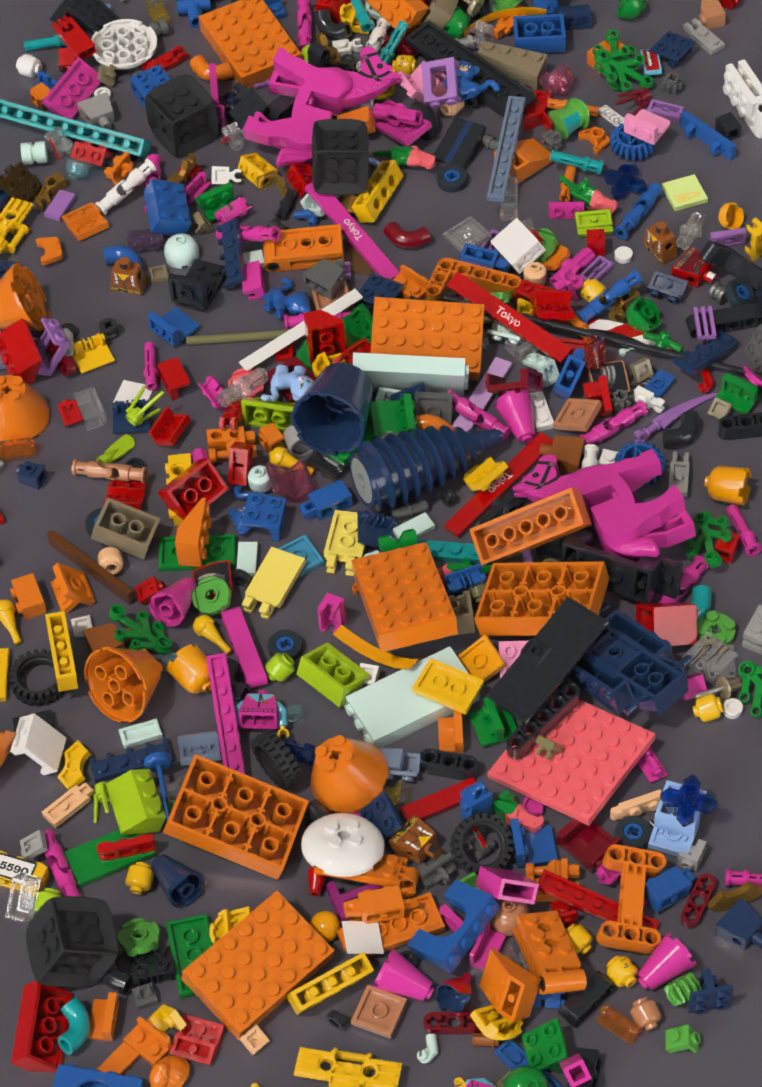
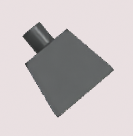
(325, 277)

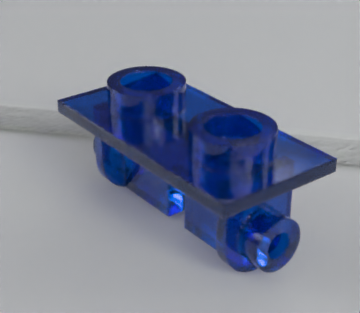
(305, 753)

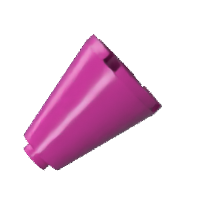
(518, 414)
(173, 602)
(665, 963)
(403, 978)

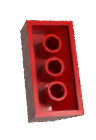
(39, 1028)

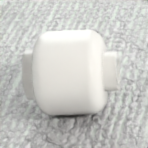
(28, 65)

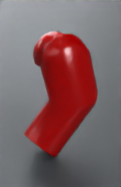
(708, 381)

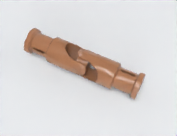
(99, 469)

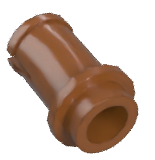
(480, 1039)

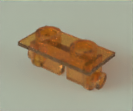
(25, 448)
(618, 1024)

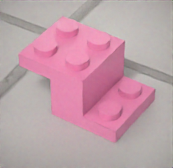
(414, 84)

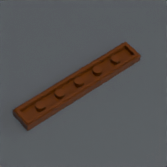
(91, 567)

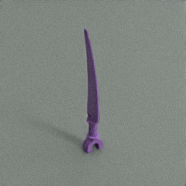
(669, 416)

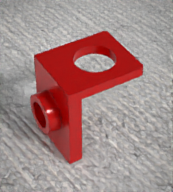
(66, 59)
(537, 119)

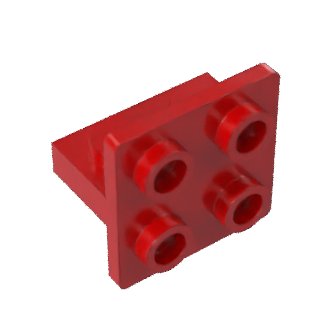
(553, 305)

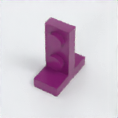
(337, 900)

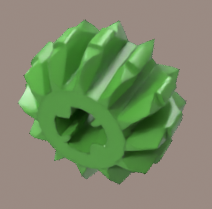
(681, 987)

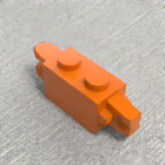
(381, 904)

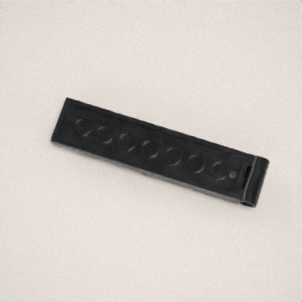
(438, 45)

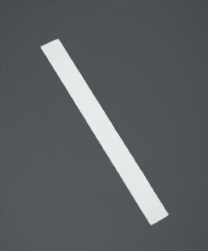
(296, 332)

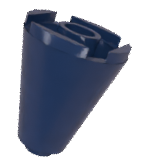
(178, 881)

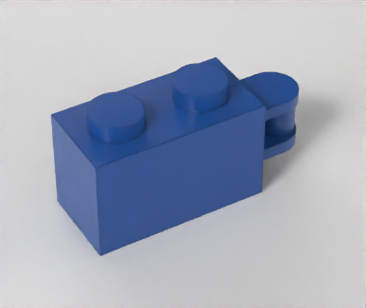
(483, 257)
(569, 374)
(326, 500)
(475, 800)
(668, 887)

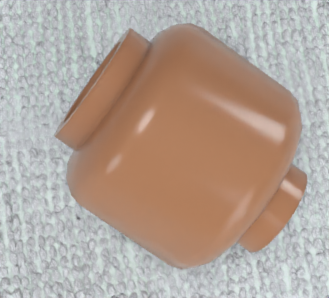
(645, 1013)

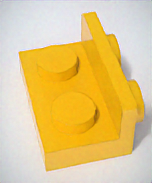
(253, 166)

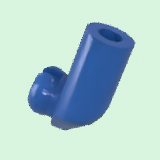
(311, 218)

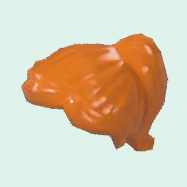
(169, 1072)

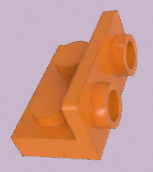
(413, 283)
(148, 1041)

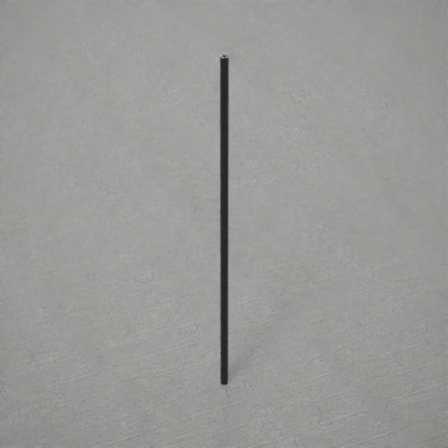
(613, 339)

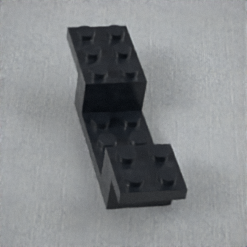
(626, 577)

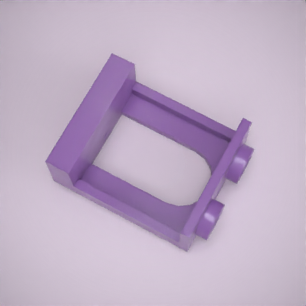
(451, 96)
(56, 335)

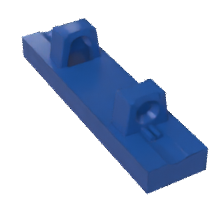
(716, 141)

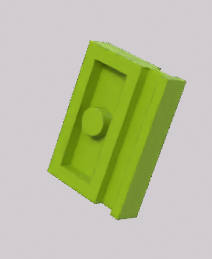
(593, 220)

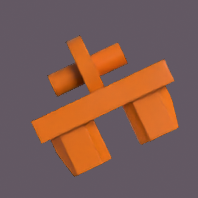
(121, 168)

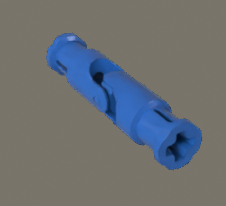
(638, 211)
(619, 289)

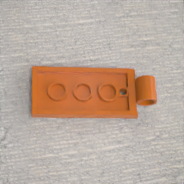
(387, 872)
(401, 930)

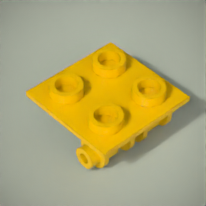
(92, 353)

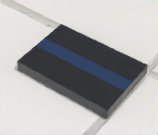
(459, 142)

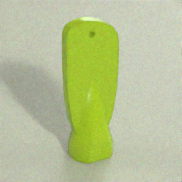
(117, 449)

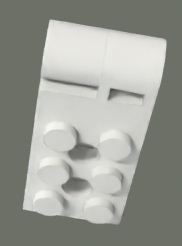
(745, 94)

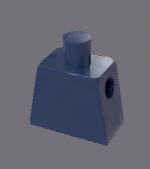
(740, 926)

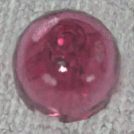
(557, 81)

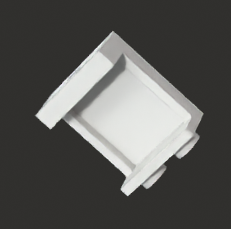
(518, 245)
(39, 742)

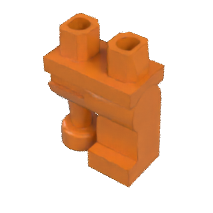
(223, 439)
(558, 867)

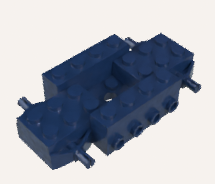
(639, 675)

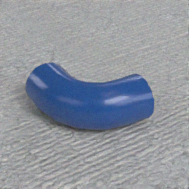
(115, 252)

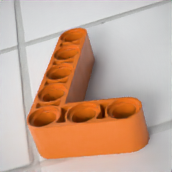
(487, 278)

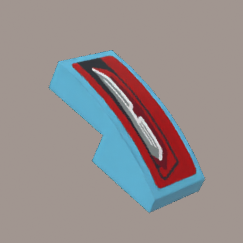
(652, 63)

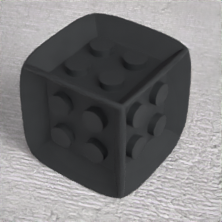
(182, 115)
(340, 156)
(71, 941)

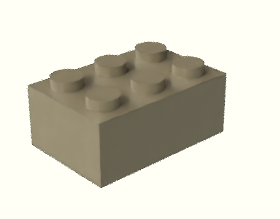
(125, 528)

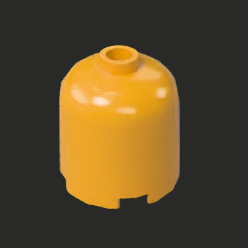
(729, 484)
(191, 669)

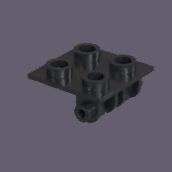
(152, 964)

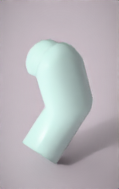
(430, 1051)

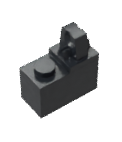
(249, 104)

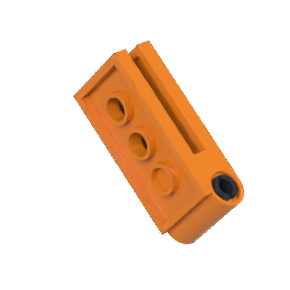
(303, 248)
(549, 952)

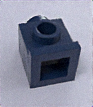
(31, 474)

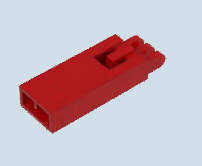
(75, 38)

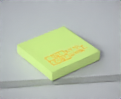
(684, 192)

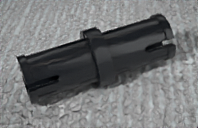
(286, 204)

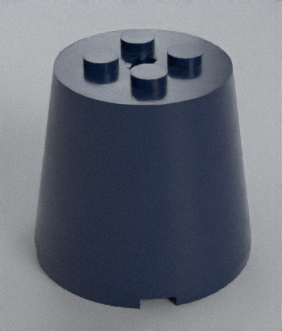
(334, 409)

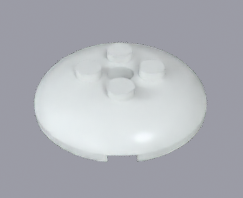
(124, 44)
(343, 844)

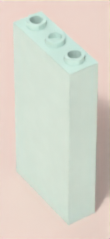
(406, 371)
(391, 709)

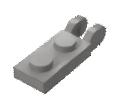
(704, 37)
(679, 473)

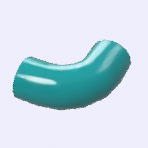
(702, 598)
(78, 1026)

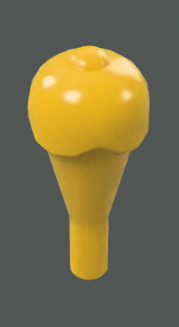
(280, 457)
(7, 618)
(205, 627)

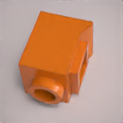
(38, 94)
(270, 437)

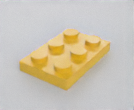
(448, 686)

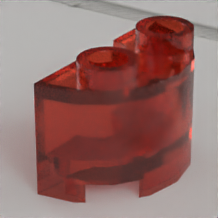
(594, 352)

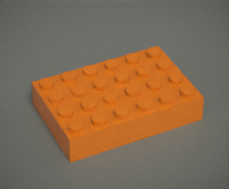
(247, 39)
(429, 330)
(526, 595)
(404, 597)
(236, 817)
(257, 964)

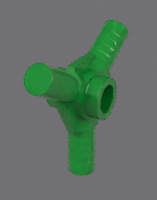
(663, 339)

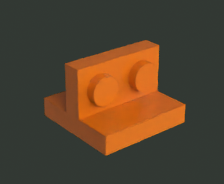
(71, 587)

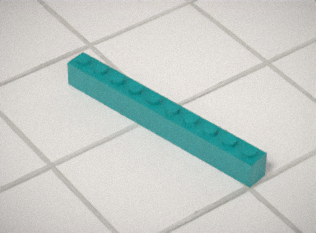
(75, 128)

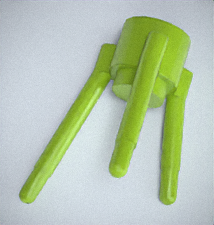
(135, 415)
(100, 796)

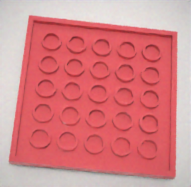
(592, 765)

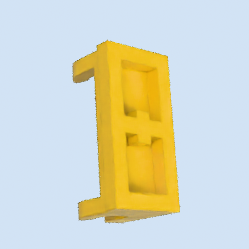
(756, 239)

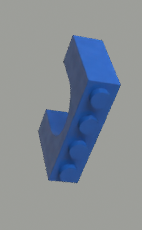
(449, 950)
(72, 1076)

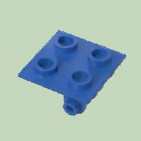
(457, 581)

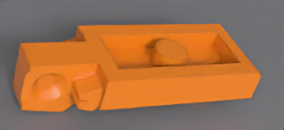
(505, 25)

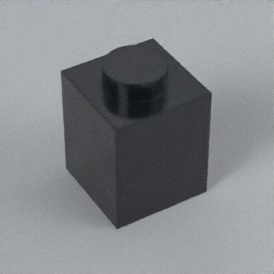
(728, 126)

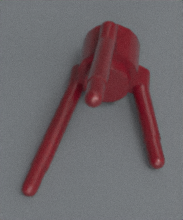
(640, 96)

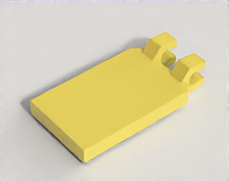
(343, 541)
(273, 581)

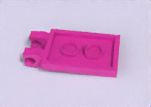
(215, 94)

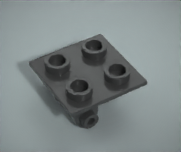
(754, 349)

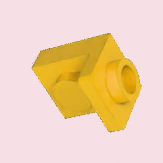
(165, 1018)

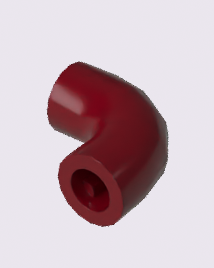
(406, 239)

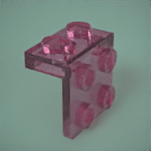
(291, 483)

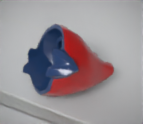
(454, 993)

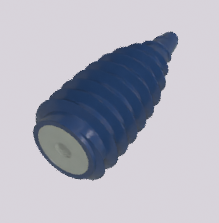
(414, 461)

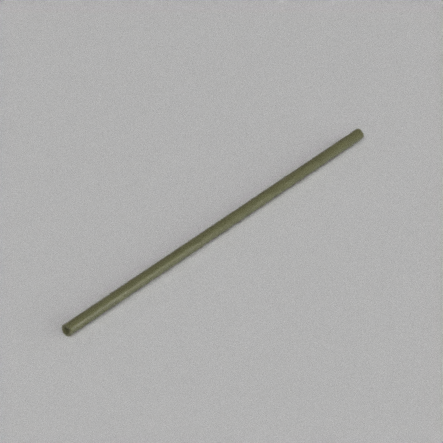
(259, 335)

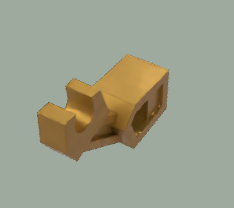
(321, 39)
(186, 167)
(51, 187)
(622, 304)

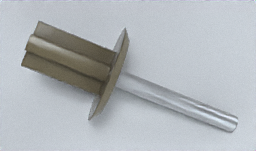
(723, 688)

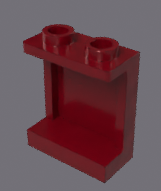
(586, 843)

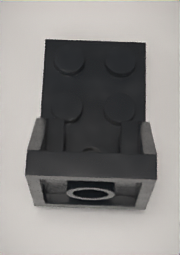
(89, 13)
(198, 286)

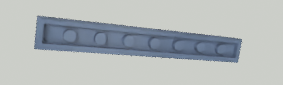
(506, 149)

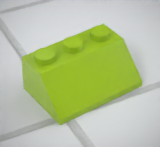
(261, 413)
(331, 673)
(136, 802)

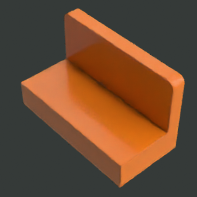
(451, 733)
(104, 1018)

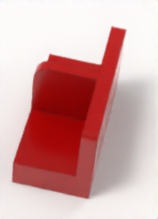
(172, 376)
(599, 391)

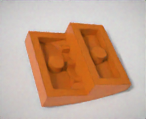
(85, 221)

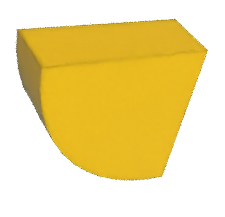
(524, 306)

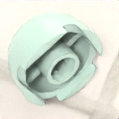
(181, 250)

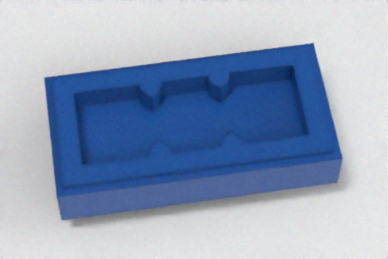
(660, 383)

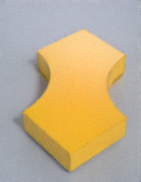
(74, 762)

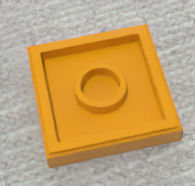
(482, 659)

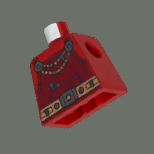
(693, 268)

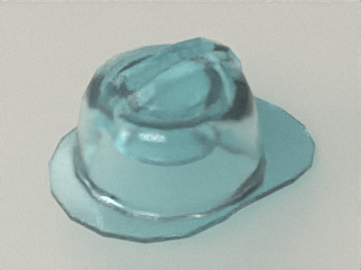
(77, 169)

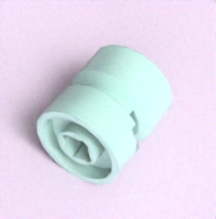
(34, 152)

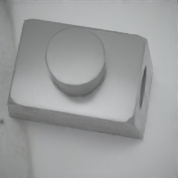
(97, 111)

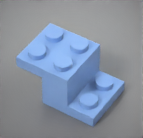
(668, 834)

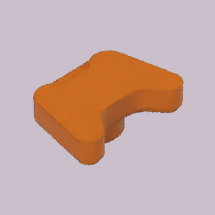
(596, 137)
(52, 249)
(556, 258)

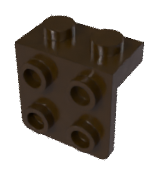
(19, 182)

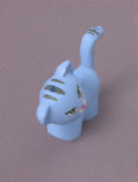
(282, 380)

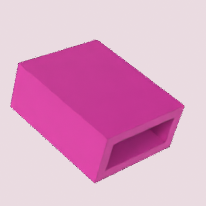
(507, 885)

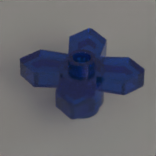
(623, 180)
(687, 800)

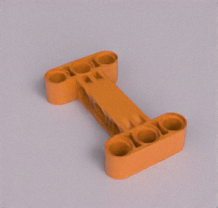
(631, 899)

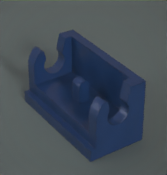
(576, 16)

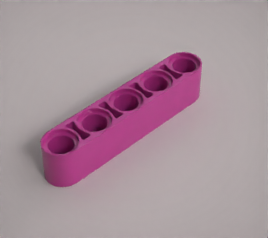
(244, 647)

